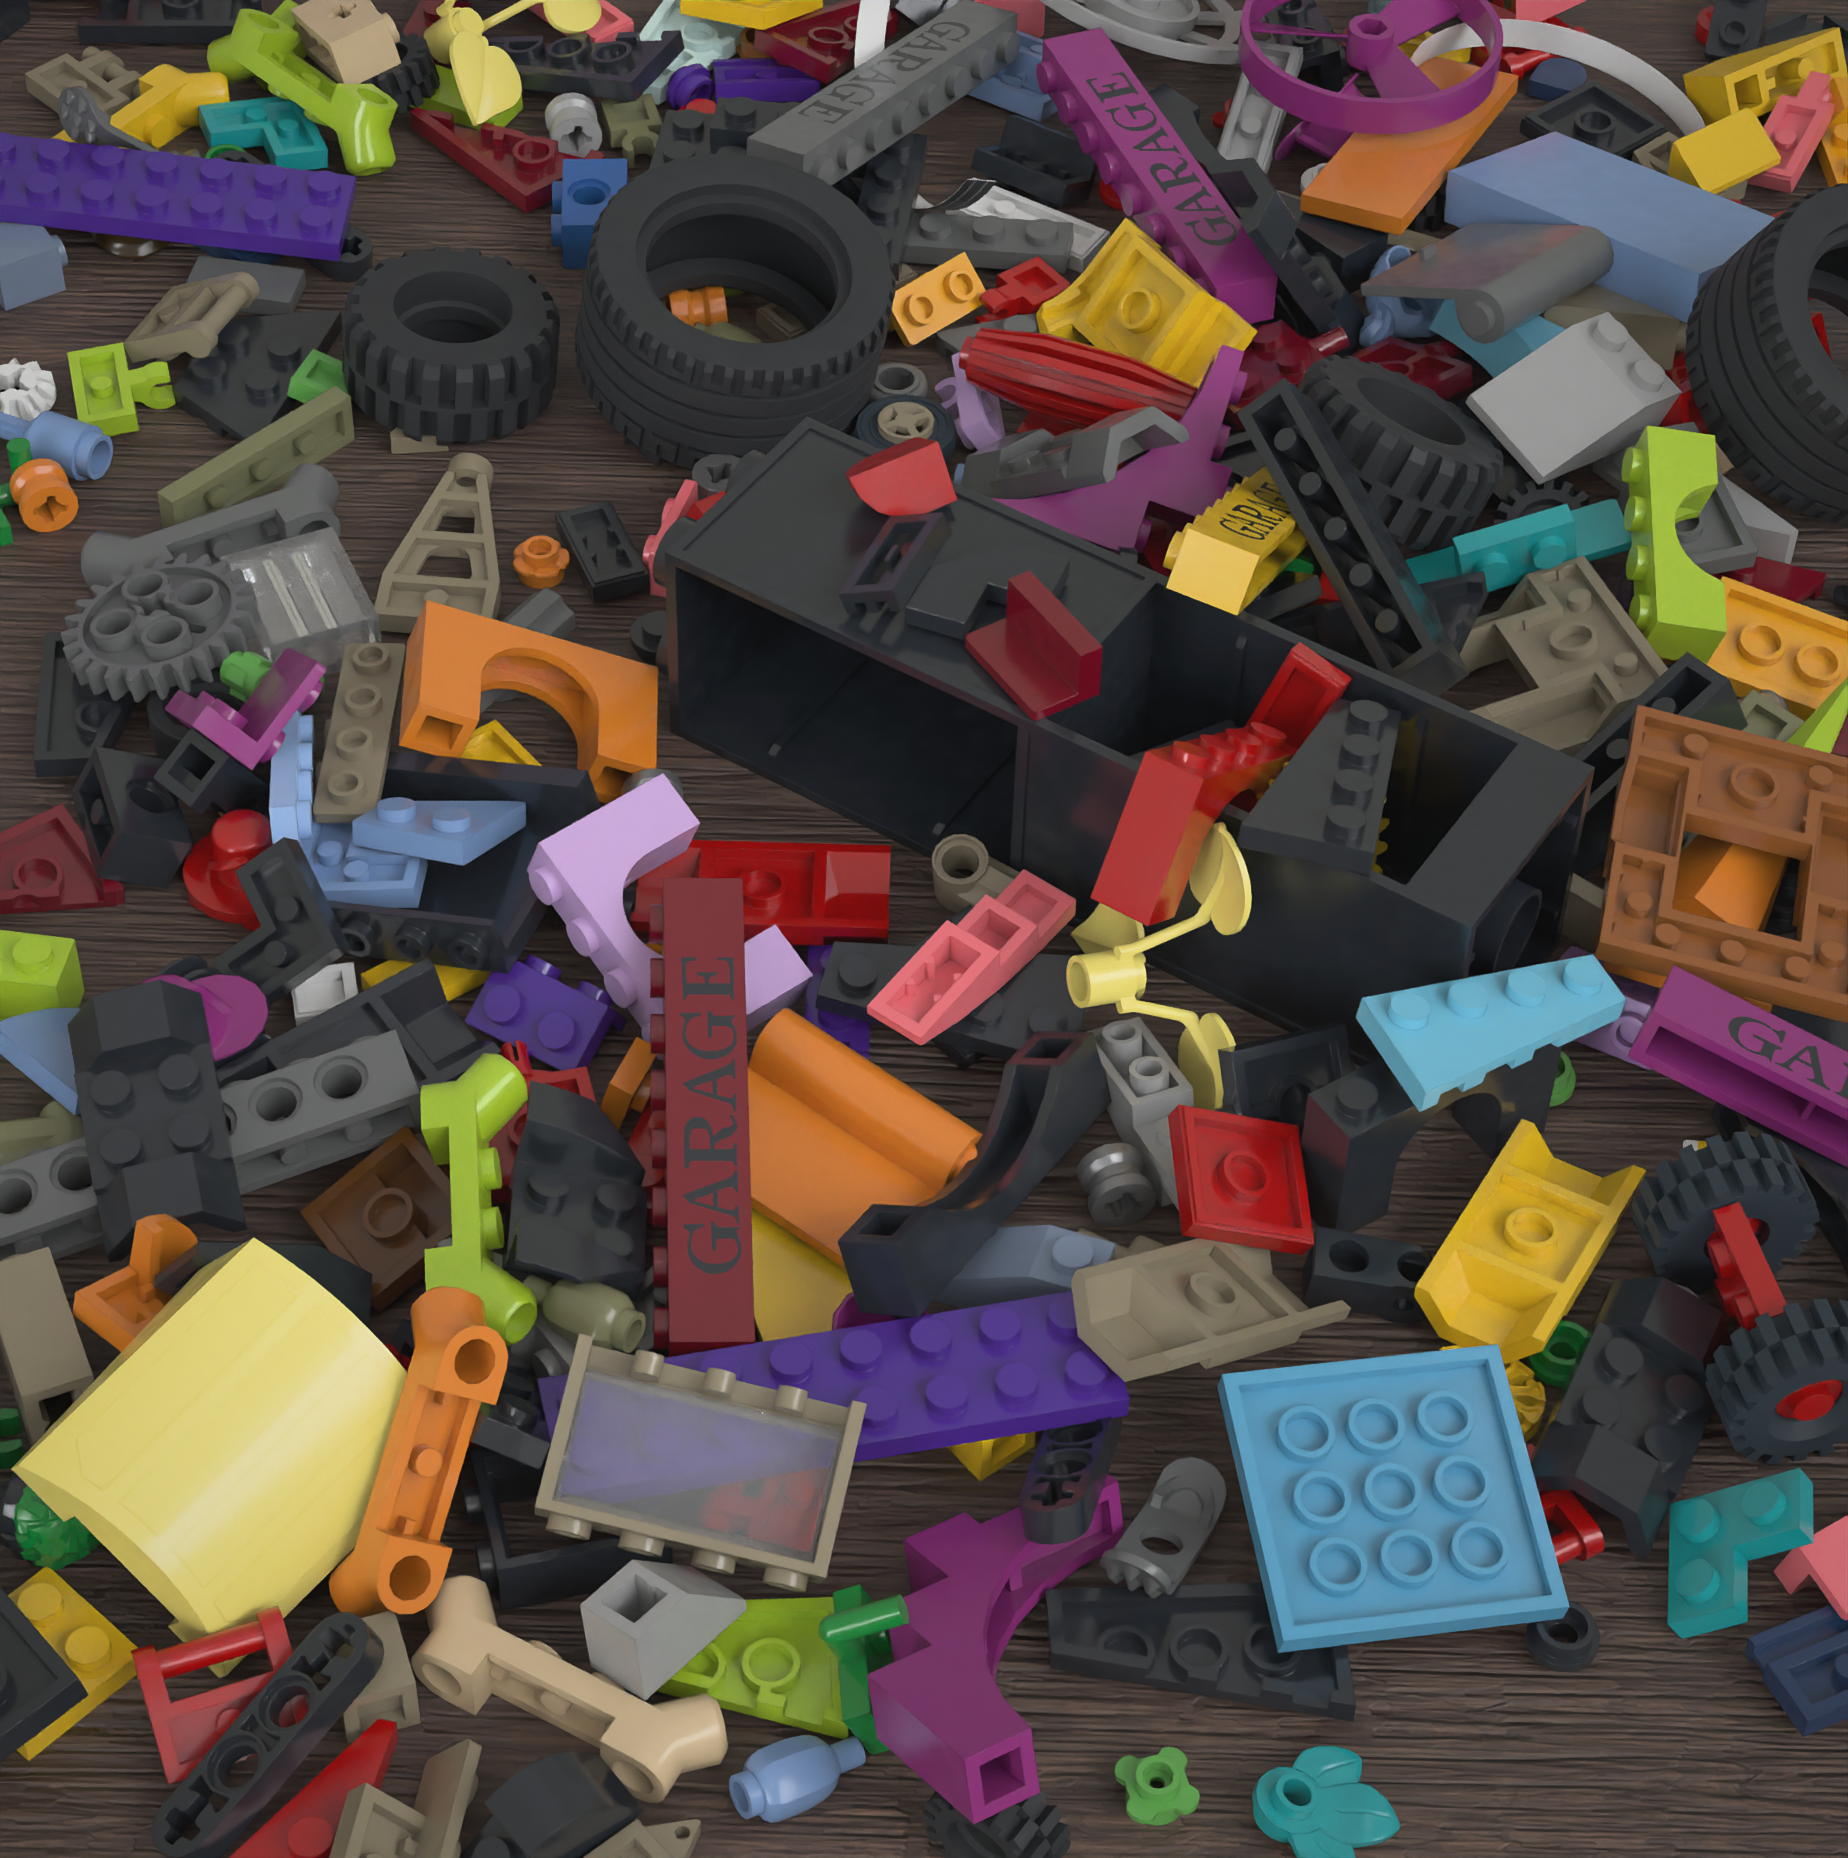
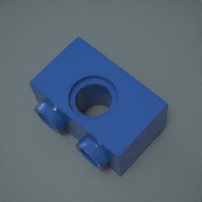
(578, 202)

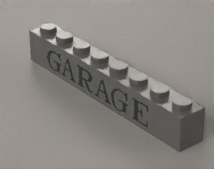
(891, 92)

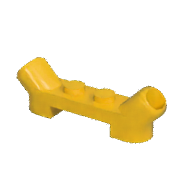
(167, 104)

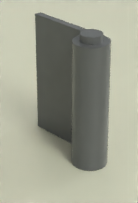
(1500, 273)

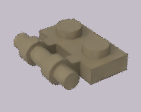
(98, 72)

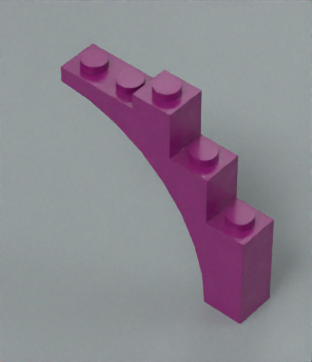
(1163, 483)
(941, 1692)

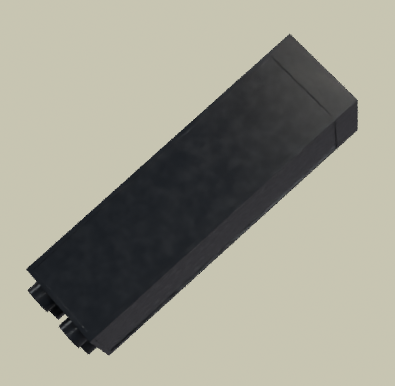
(930, 747)

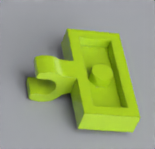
(108, 390)

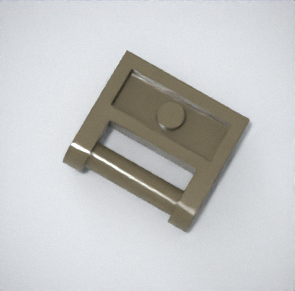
(191, 317)

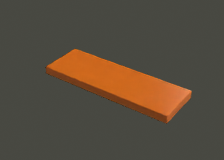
(1391, 177)

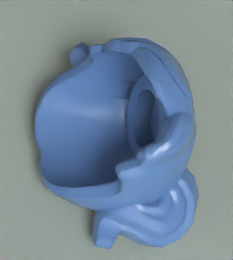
(1395, 315)

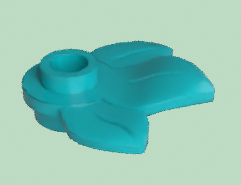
(1330, 1805)

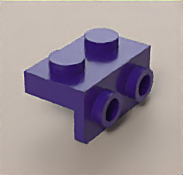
(548, 1016)

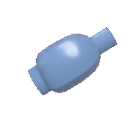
(792, 1776)

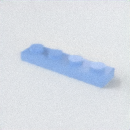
(292, 782)

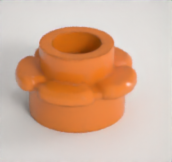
(540, 562)

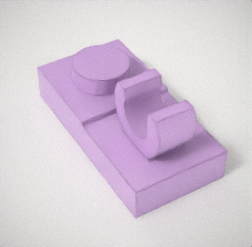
(973, 410)

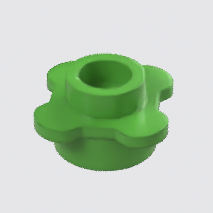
(1152, 1804)

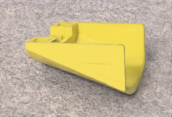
(228, 1443)

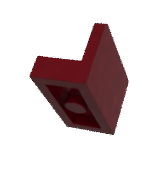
(1038, 651)

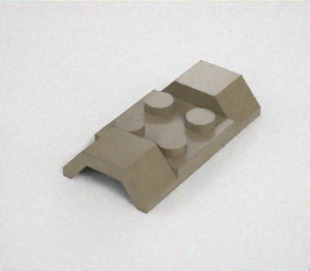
(1189, 1307)

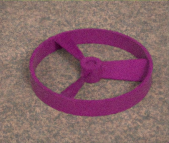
(1406, 94)

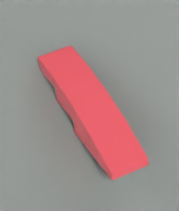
(973, 959)

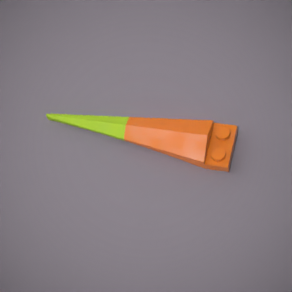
(1735, 880)

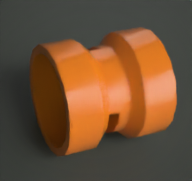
(700, 305)

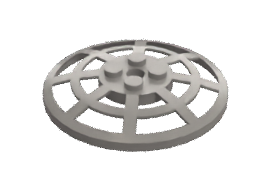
(1158, 23)

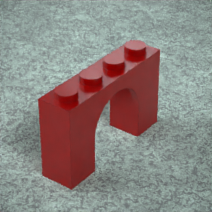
(1174, 808)

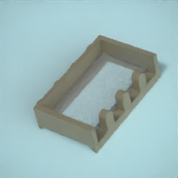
(699, 1465)

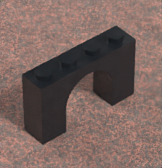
(1367, 1119)

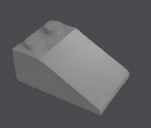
(1575, 399)

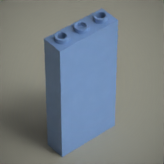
(1660, 228)

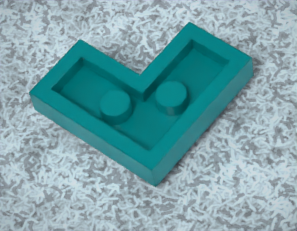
(269, 122)
(1718, 1536)

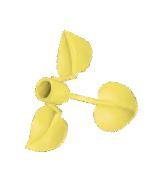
(485, 72)
(1116, 971)

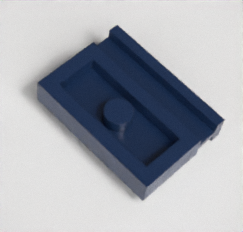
(1806, 1667)

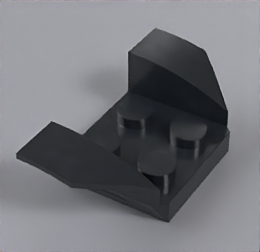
(575, 1197)

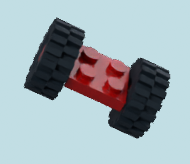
(1726, 1224)

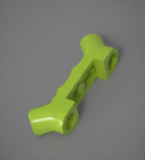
(357, 112)
(457, 1127)

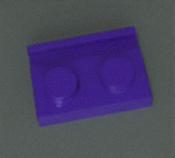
(762, 80)

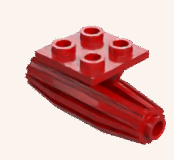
(1067, 381)

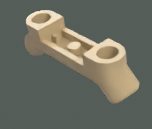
(640, 1742)

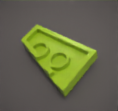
(771, 1667)

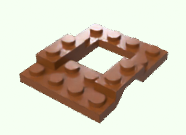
(1746, 793)

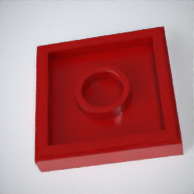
(1240, 1180)

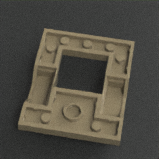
(1571, 651)

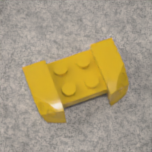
(1144, 309)

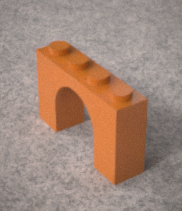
(599, 694)

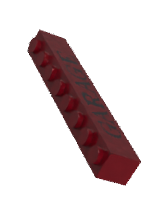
(705, 1118)

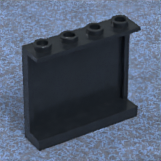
(477, 911)

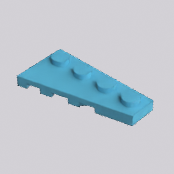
(1471, 1025)

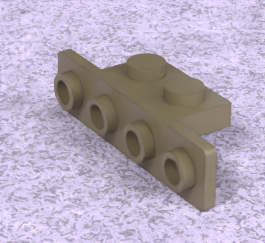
(359, 732)
(386, 1828)

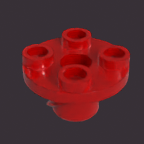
(212, 865)

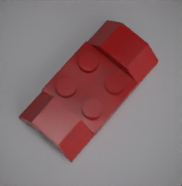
(804, 888)

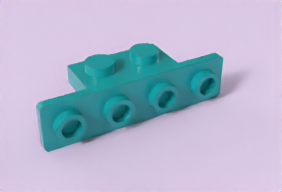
(1528, 545)

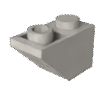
(654, 1622)

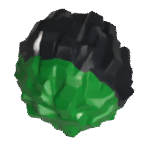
(37, 1531)

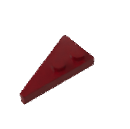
(50, 867)

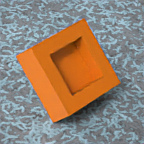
(630, 1084)

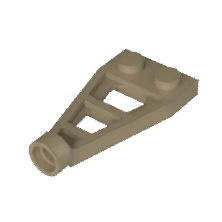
(405, 592)

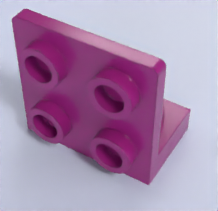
(257, 728)

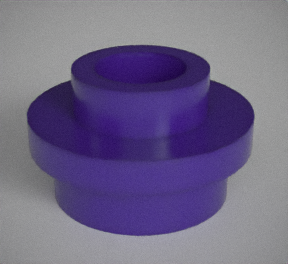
(689, 84)

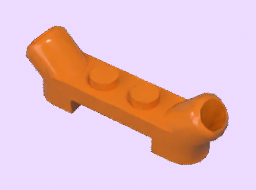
(452, 1370)

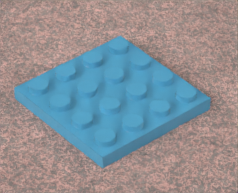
(1390, 1498)

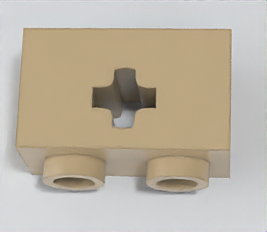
(347, 38)

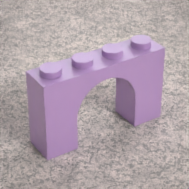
(584, 880)

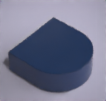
(1556, 78)

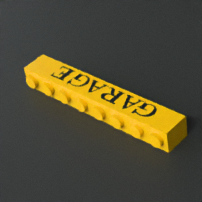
(1235, 546)

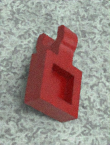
(1021, 290)

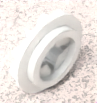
(36, 390)

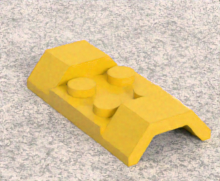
(1522, 1248)

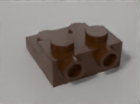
(387, 1214)

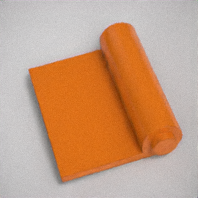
(840, 1135)

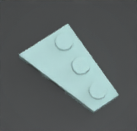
(701, 38)

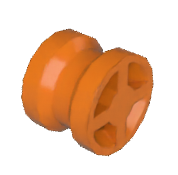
(43, 495)

